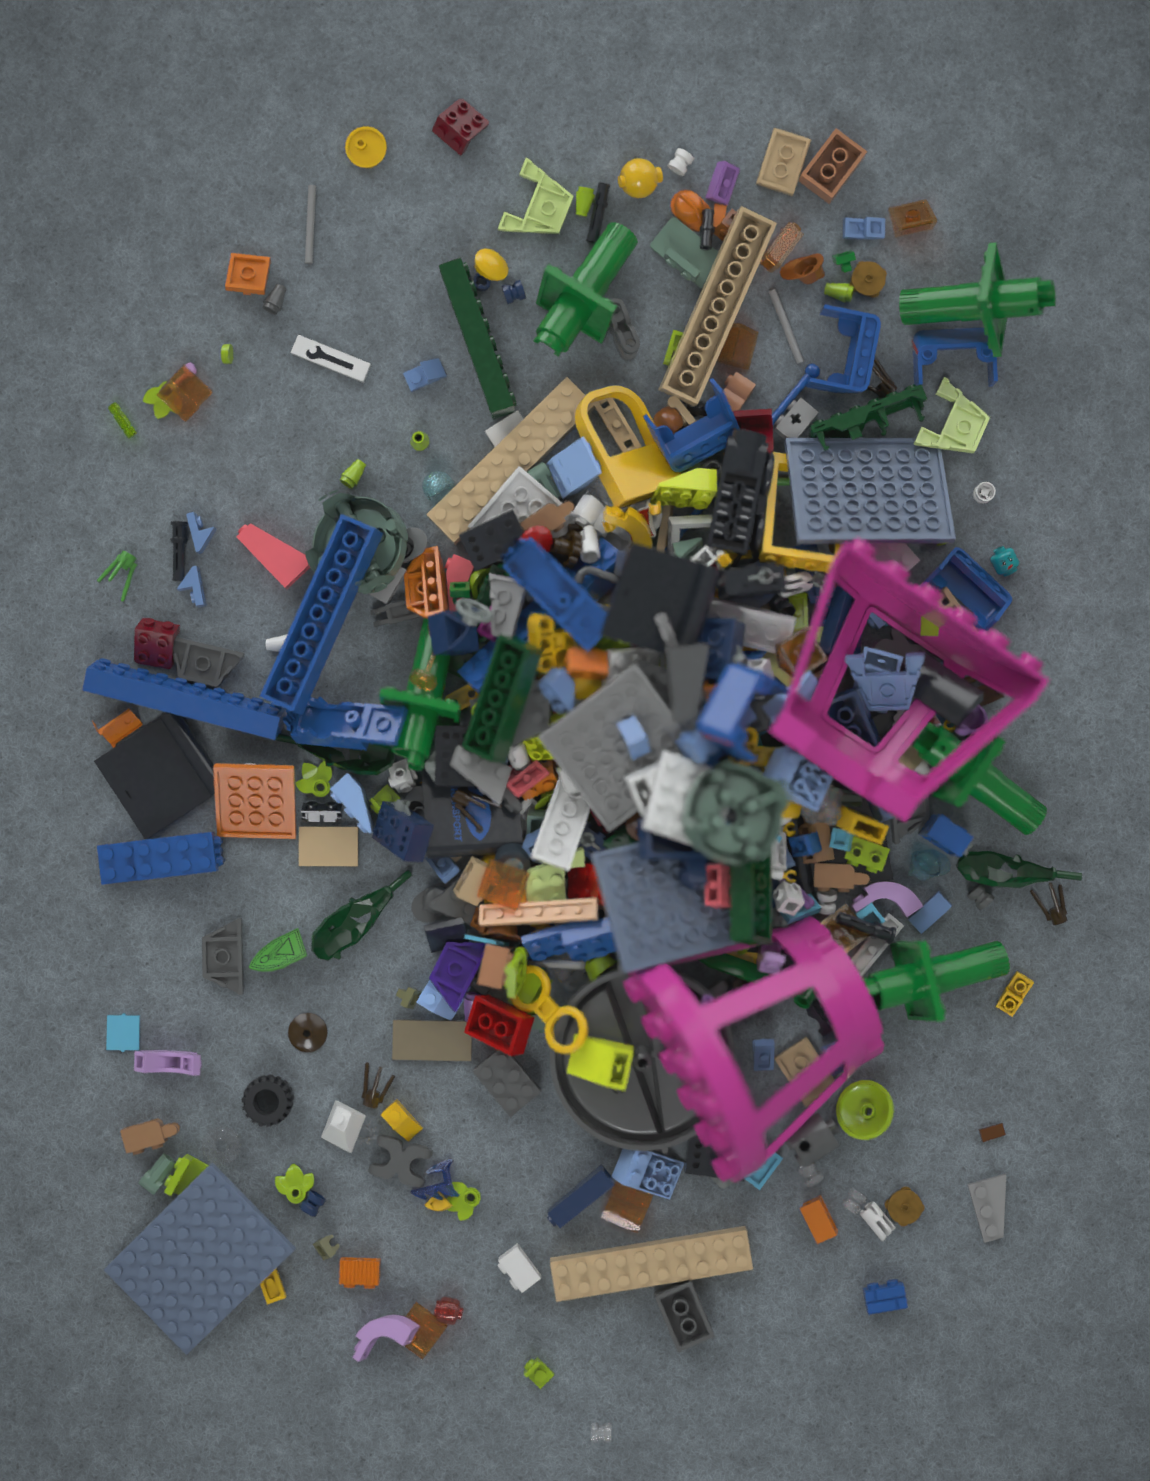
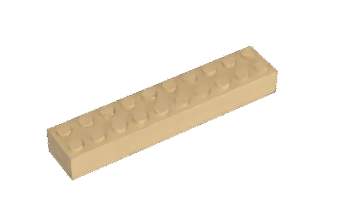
(717, 306)
(521, 447)
(651, 1263)

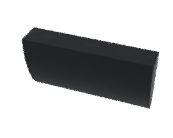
(945, 691)

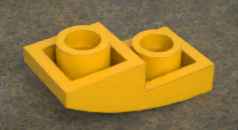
(1014, 993)

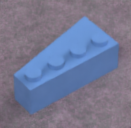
(697, 747)

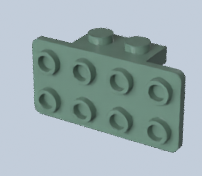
(682, 251)

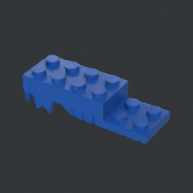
(556, 591)
(346, 724)
(160, 857)
(579, 938)

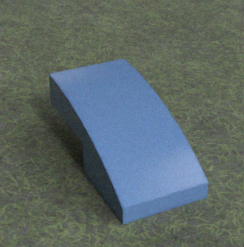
(864, 228)
(930, 912)

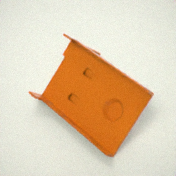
(119, 727)

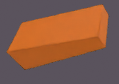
(719, 214)

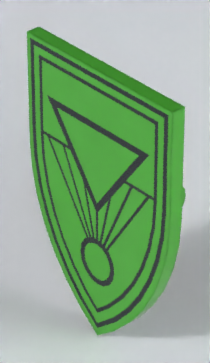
(279, 952)

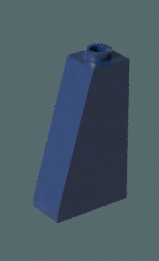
(836, 617)
(580, 1196)

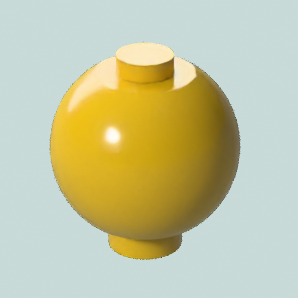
(639, 178)

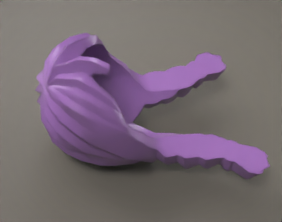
(973, 722)

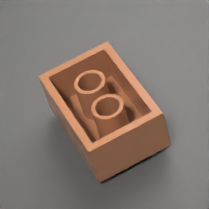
(832, 166)
(493, 965)

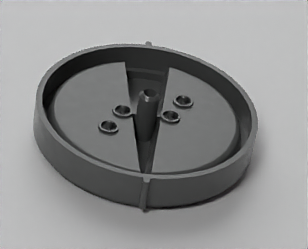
(648, 1109)

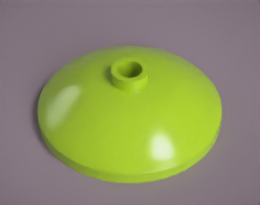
(853, 1108)

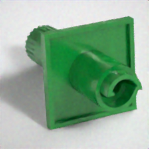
(988, 300)
(577, 301)
(424, 706)
(979, 779)
(921, 979)

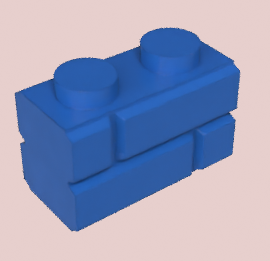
(884, 1297)

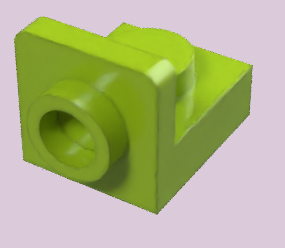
(385, 794)
(538, 1372)

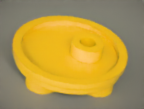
(366, 147)

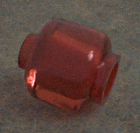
(448, 1310)

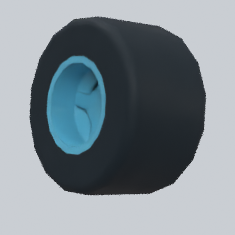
(513, 855)

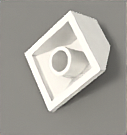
(343, 1126)

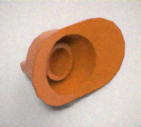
(688, 208)

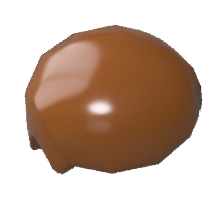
(668, 417)

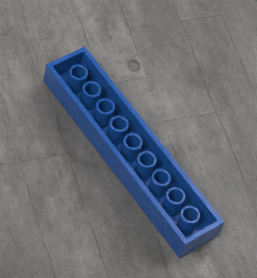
(321, 614)
(476, 668)
(184, 698)

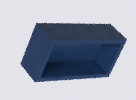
(658, 847)

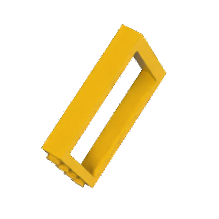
(784, 556)

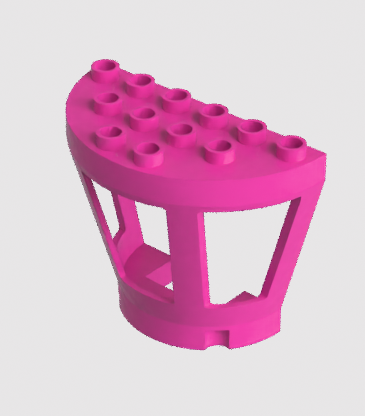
(964, 650)
(706, 1068)

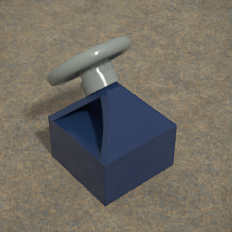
(456, 630)

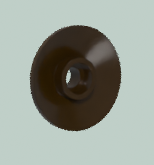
(309, 1022)

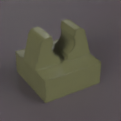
(409, 997)
(324, 1248)

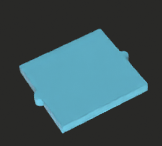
(487, 940)
(123, 1032)

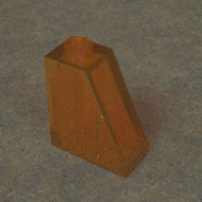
(781, 246)

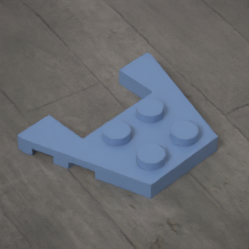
(886, 689)

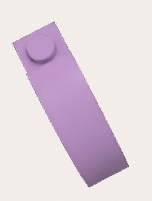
(899, 894)
(769, 958)
(167, 1061)
(393, 1326)

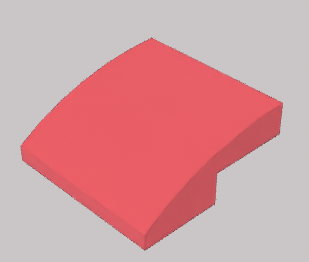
(522, 781)

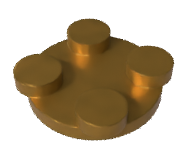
(868, 279)
(904, 1206)

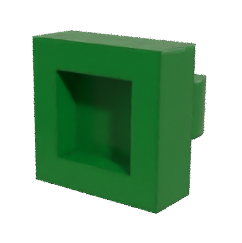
(843, 259)
(459, 590)

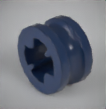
(480, 287)

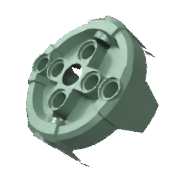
(369, 511)
(757, 814)

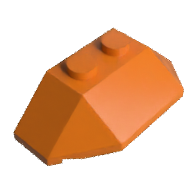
(426, 584)

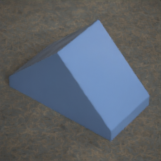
(634, 737)

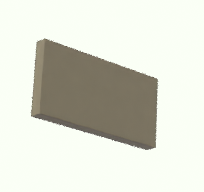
(431, 1040)

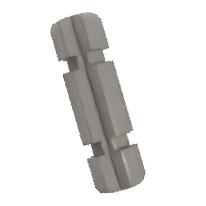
(666, 630)

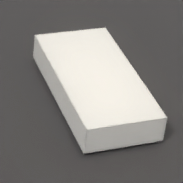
(503, 428)

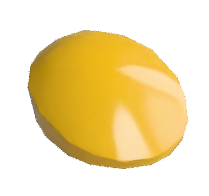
(490, 265)

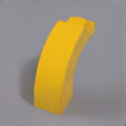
(632, 522)

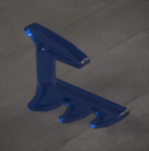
(445, 1187)

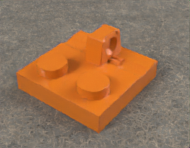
(247, 274)

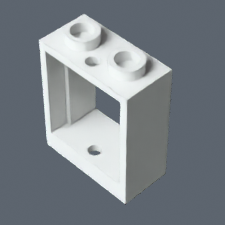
(676, 523)

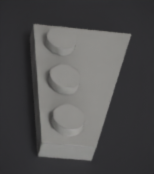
(507, 602)
(487, 776)
(989, 1206)

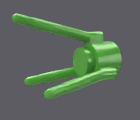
(124, 561)

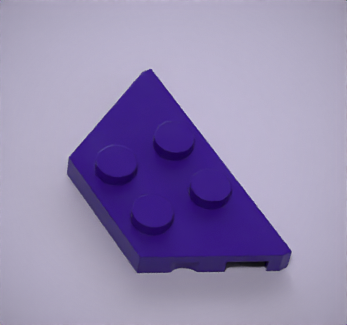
(456, 970)

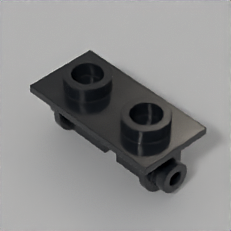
(312, 810)

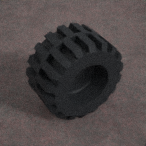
(255, 1112)

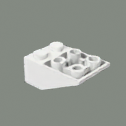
(641, 784)

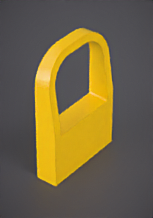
(632, 474)

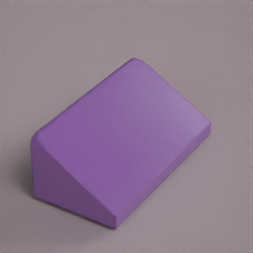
(722, 182)

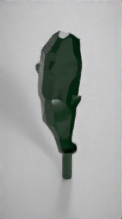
(377, 756)
(975, 868)
(329, 942)

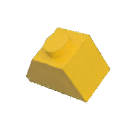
(401, 1120)

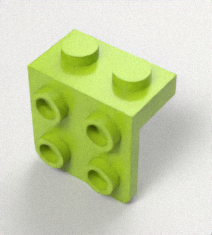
(186, 1172)

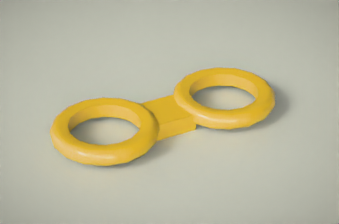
(550, 1012)

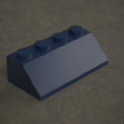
(852, 713)

